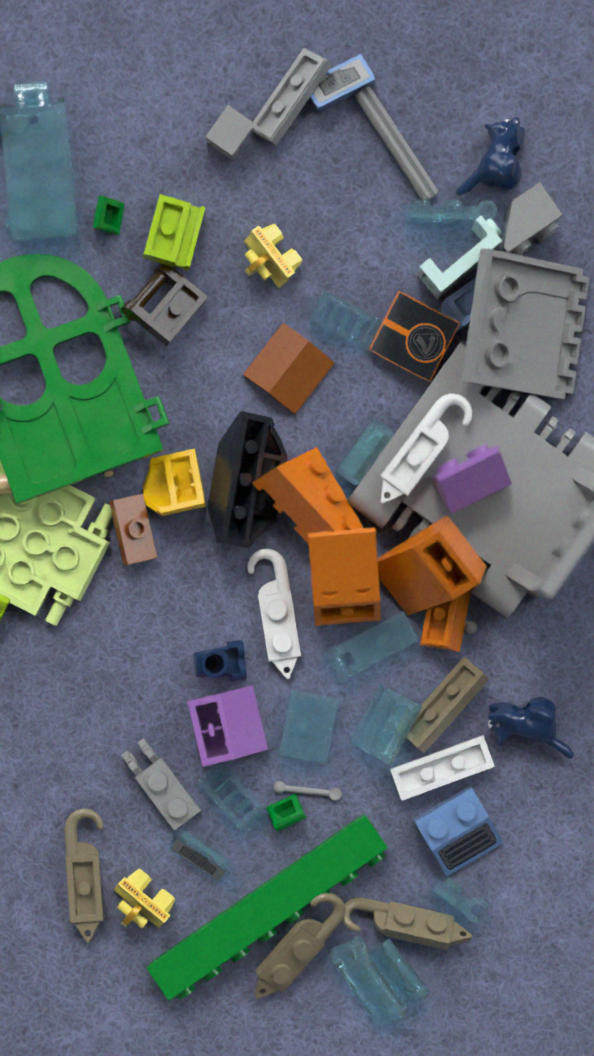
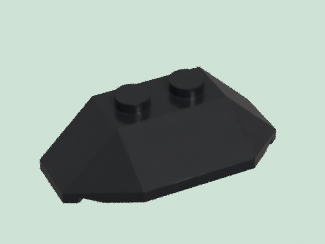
(243, 455)

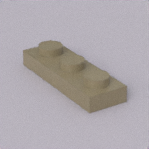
(446, 703)

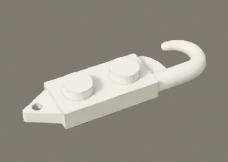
(421, 448)
(277, 613)

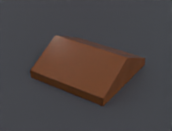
(289, 368)

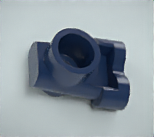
(229, 662)

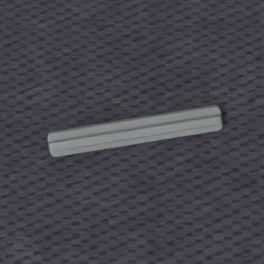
(396, 144)

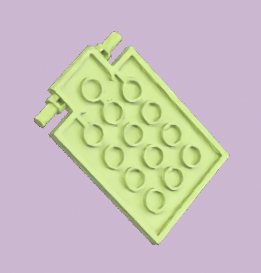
(49, 548)

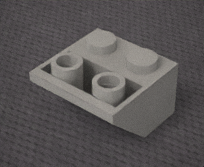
(529, 218)

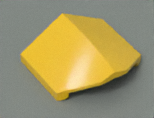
(174, 483)

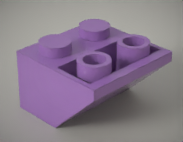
(472, 479)
(227, 725)

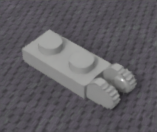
(163, 787)

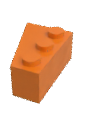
(309, 495)

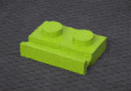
(173, 232)

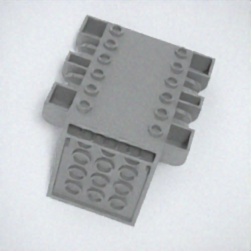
(523, 532)

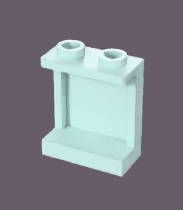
(440, 282)

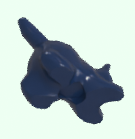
(499, 163)
(533, 721)

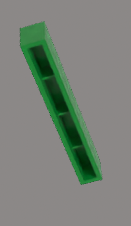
(267, 907)

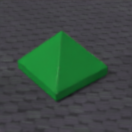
(108, 215)
(286, 813)

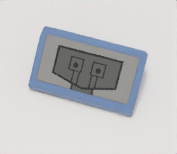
(342, 83)

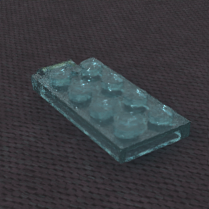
(38, 165)

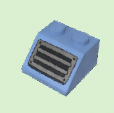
(458, 830)

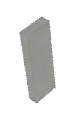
(290, 96)

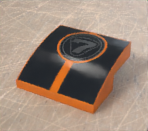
(414, 336)

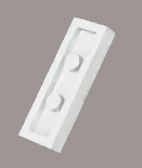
(442, 767)

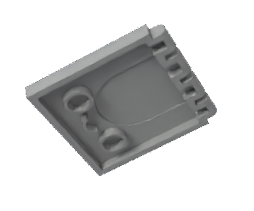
(525, 324)

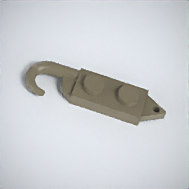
(83, 875)
(409, 923)
(297, 949)

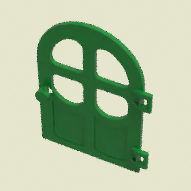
(72, 427)

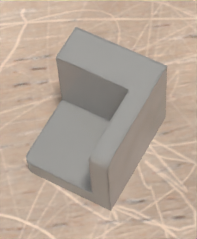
(229, 132)

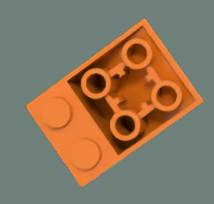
(431, 567)
(344, 576)

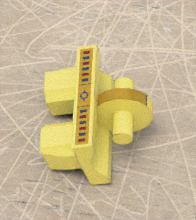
(266, 257)
(154, 910)

